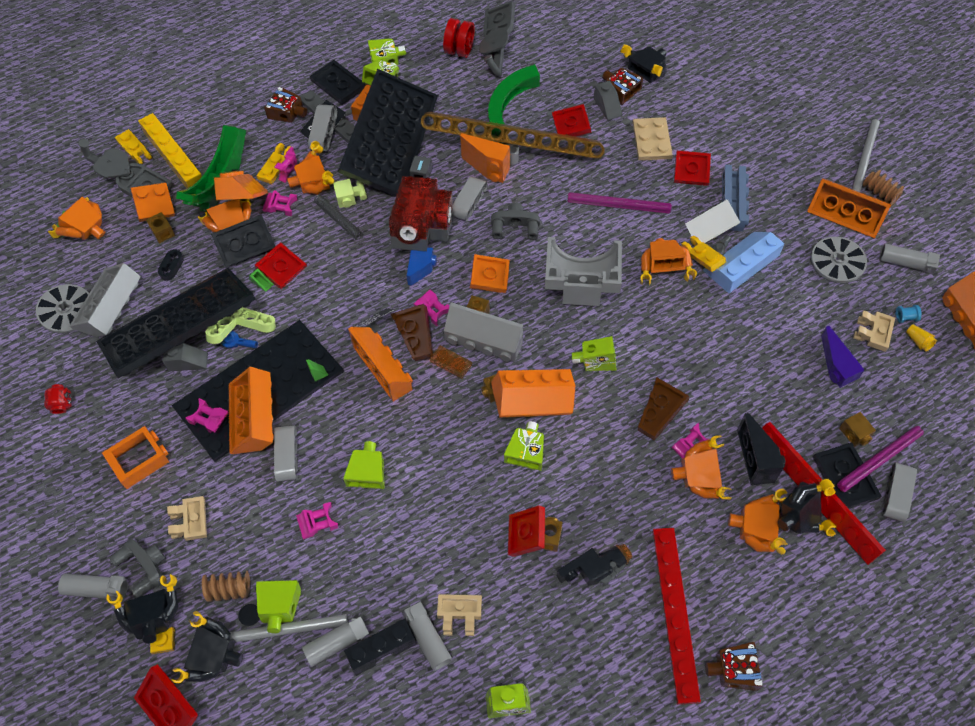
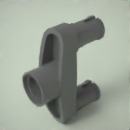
(516, 216)
(147, 558)

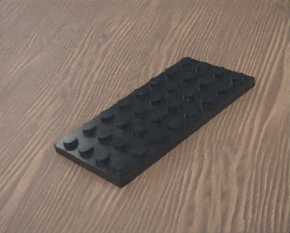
(387, 133)
(174, 322)
(290, 378)

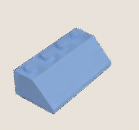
(746, 259)

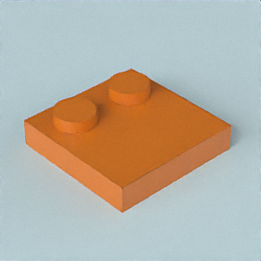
(152, 200)
(489, 273)

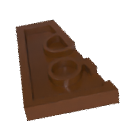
(415, 330)
(661, 408)

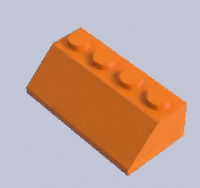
(237, 186)
(849, 208)
(961, 302)
(380, 362)
(534, 392)
(250, 411)

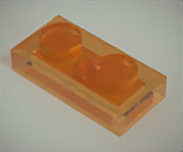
(451, 362)

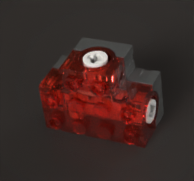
(420, 214)

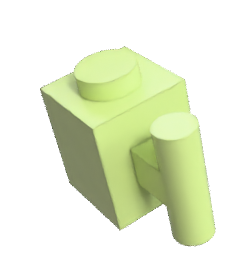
(346, 193)

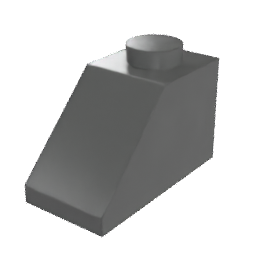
(607, 100)
(185, 358)

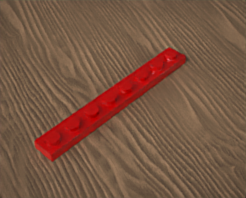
(831, 506)
(676, 617)

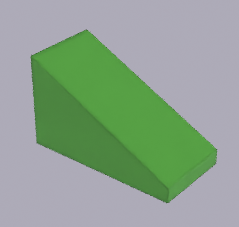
(260, 280)
(316, 370)

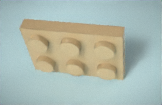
(652, 138)

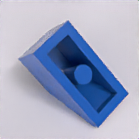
(420, 265)

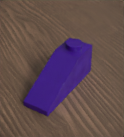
(840, 361)

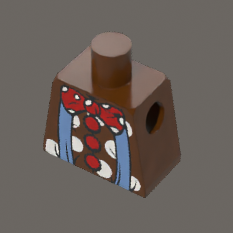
(625, 83)
(284, 106)
(737, 667)

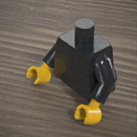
(646, 62)
(803, 509)
(149, 613)
(209, 651)

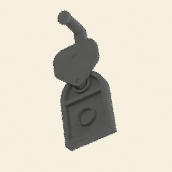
(497, 28)
(116, 164)

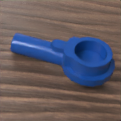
(233, 340)

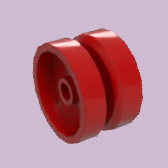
(458, 37)

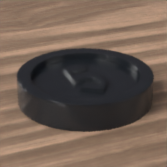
(248, 615)

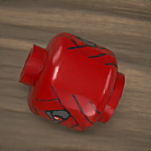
(57, 399)

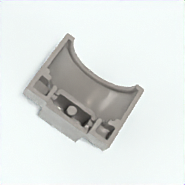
(583, 277)

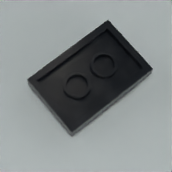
(337, 82)
(243, 241)
(840, 462)

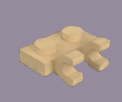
(880, 332)
(194, 519)
(459, 607)

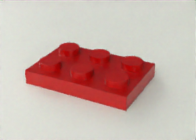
(163, 701)

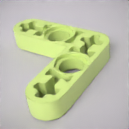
(261, 322)

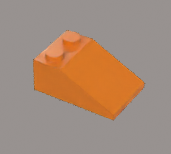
(486, 156)

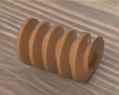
(885, 188)
(226, 588)

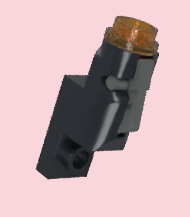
(595, 567)

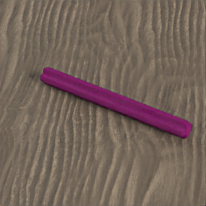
(617, 202)
(879, 459)

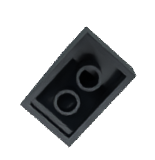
(759, 452)

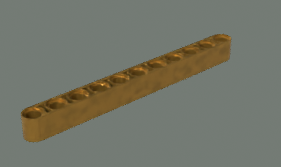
(519, 140)

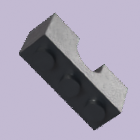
(390, 640)

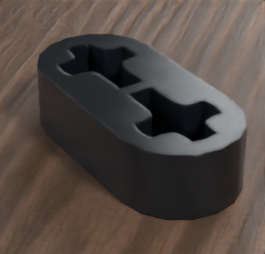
(168, 264)

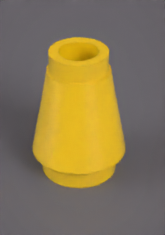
(921, 338)

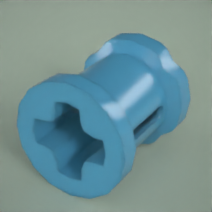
(908, 313)

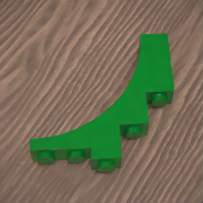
(226, 159)

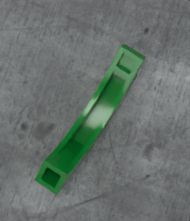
(508, 89)

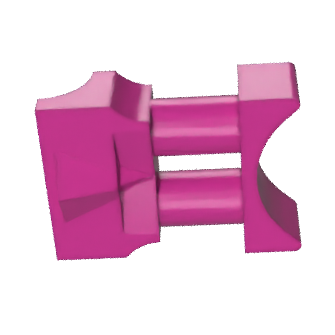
(287, 165)
(272, 200)
(431, 300)
(214, 420)
(685, 444)
(307, 524)

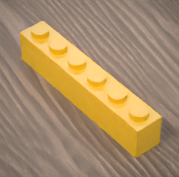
(170, 150)

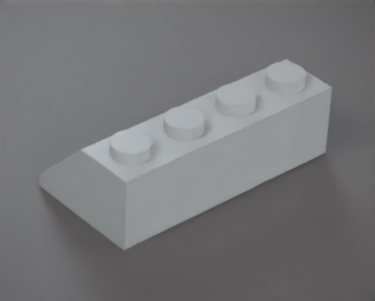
(106, 300)
(483, 332)

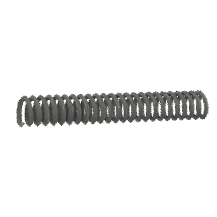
(326, 204)

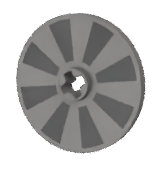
(840, 271)
(52, 302)

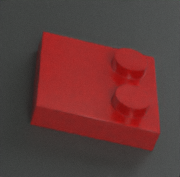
(572, 121)
(692, 168)
(280, 265)
(526, 531)

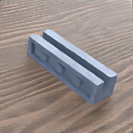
(736, 192)

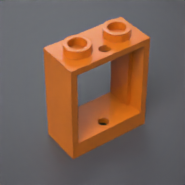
(144, 469)

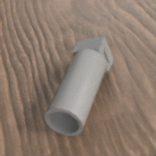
(910, 258)
(92, 586)
(427, 636)
(335, 641)

